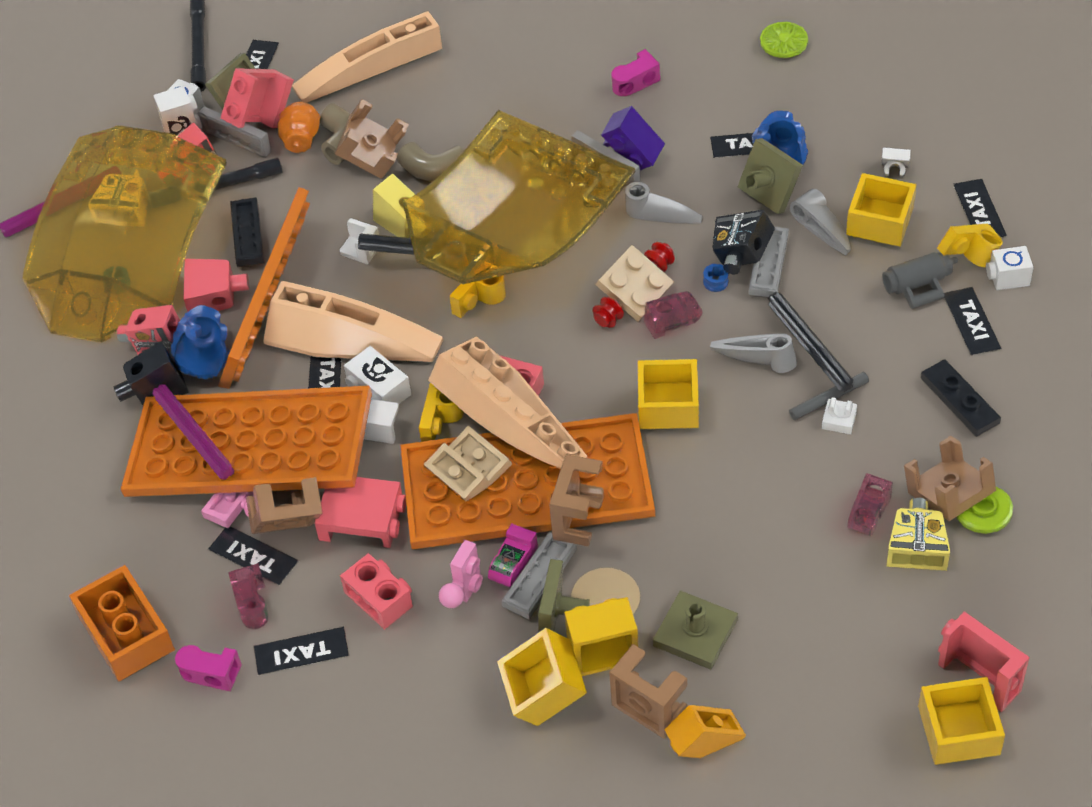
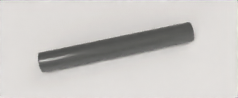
(821, 399)

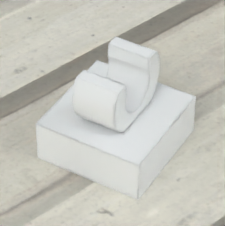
(895, 157)
(839, 416)

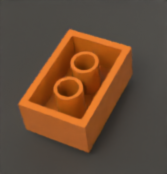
(122, 623)

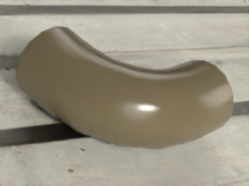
(334, 119)
(426, 165)

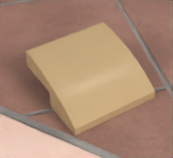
(468, 464)

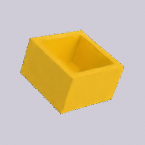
(881, 209)
(668, 394)
(601, 634)
(541, 677)
(961, 720)

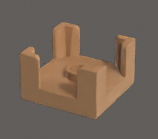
(369, 143)
(952, 483)
(573, 499)
(301, 513)
(641, 700)

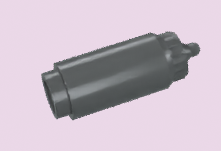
(917, 273)

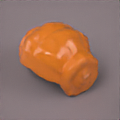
(298, 126)

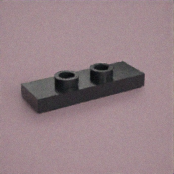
(247, 232)
(960, 397)

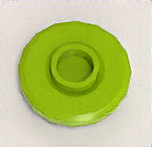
(784, 39)
(989, 514)

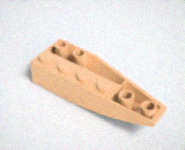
(372, 56)
(342, 327)
(501, 401)

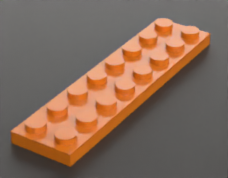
(265, 290)

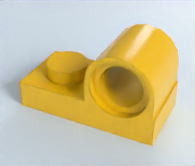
(971, 240)
(487, 291)
(437, 410)

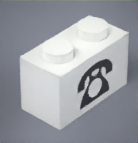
(176, 110)
(381, 375)

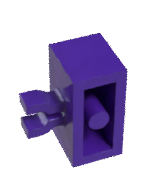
(632, 138)

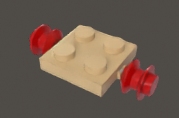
(632, 283)

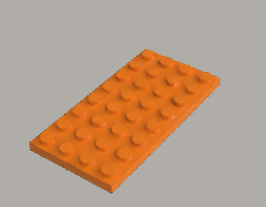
(263, 435)
(525, 489)

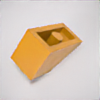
(703, 731)

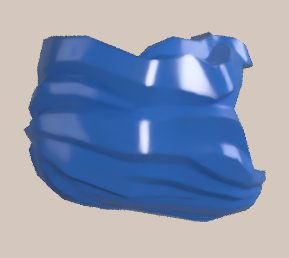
(784, 134)
(200, 343)

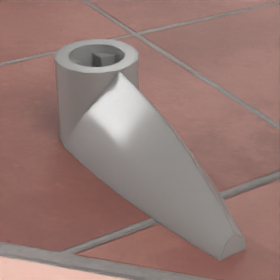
(652, 207)
(814, 215)
(760, 349)

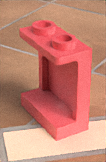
(256, 97)
(364, 510)
(986, 655)

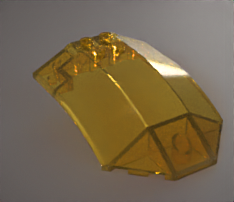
(511, 202)
(117, 228)

